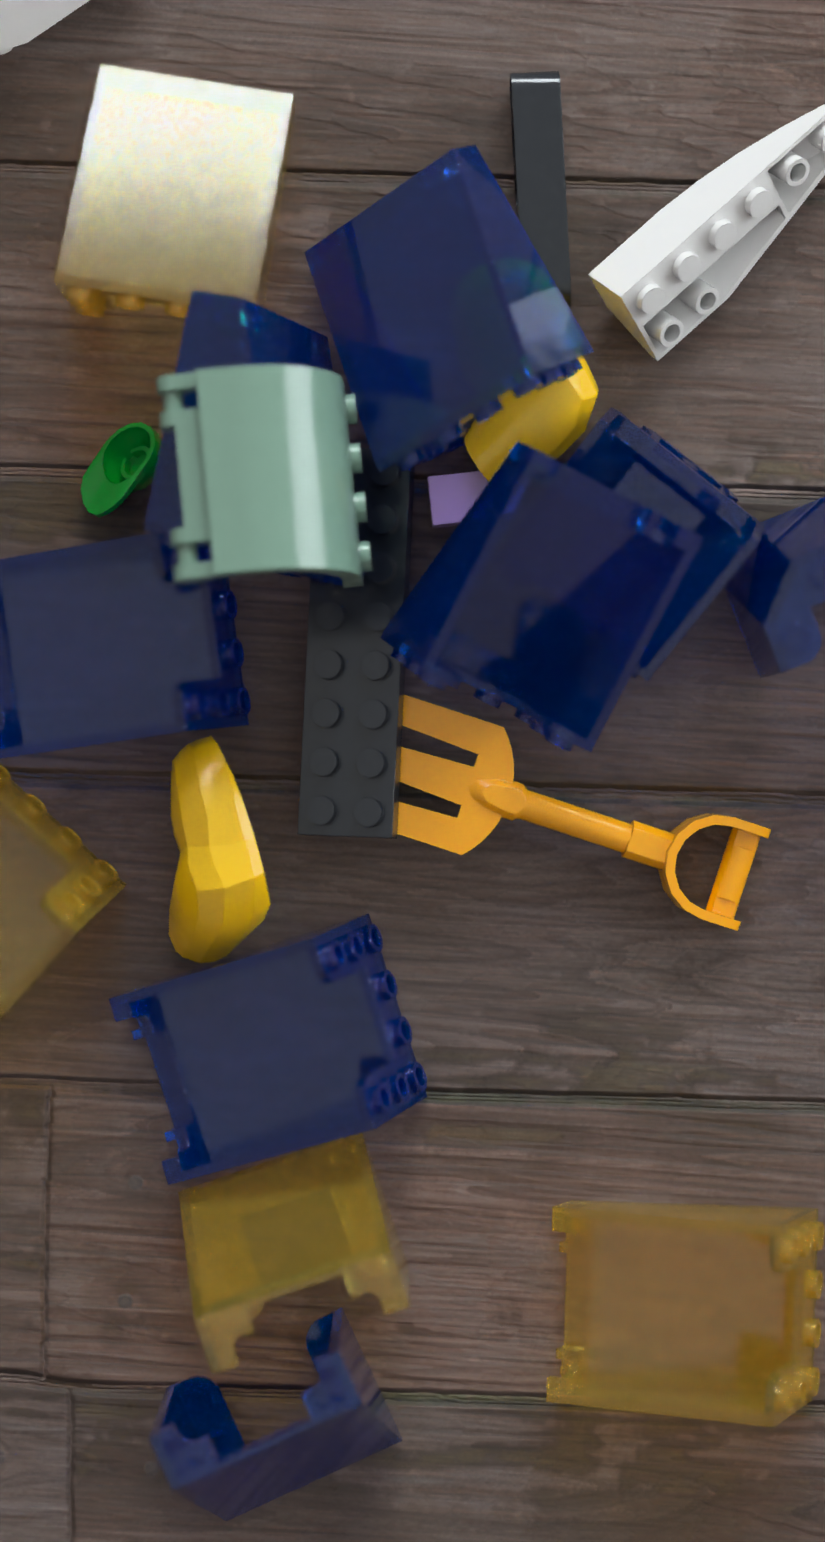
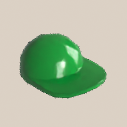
(121, 468)

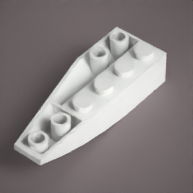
(711, 236)

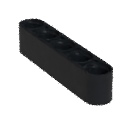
(541, 170)

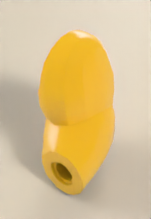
(541, 419)
(219, 873)

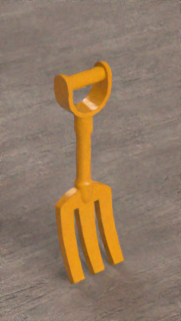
(491, 794)

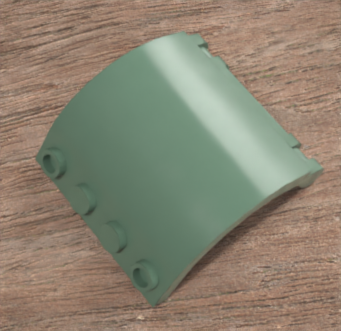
(266, 472)

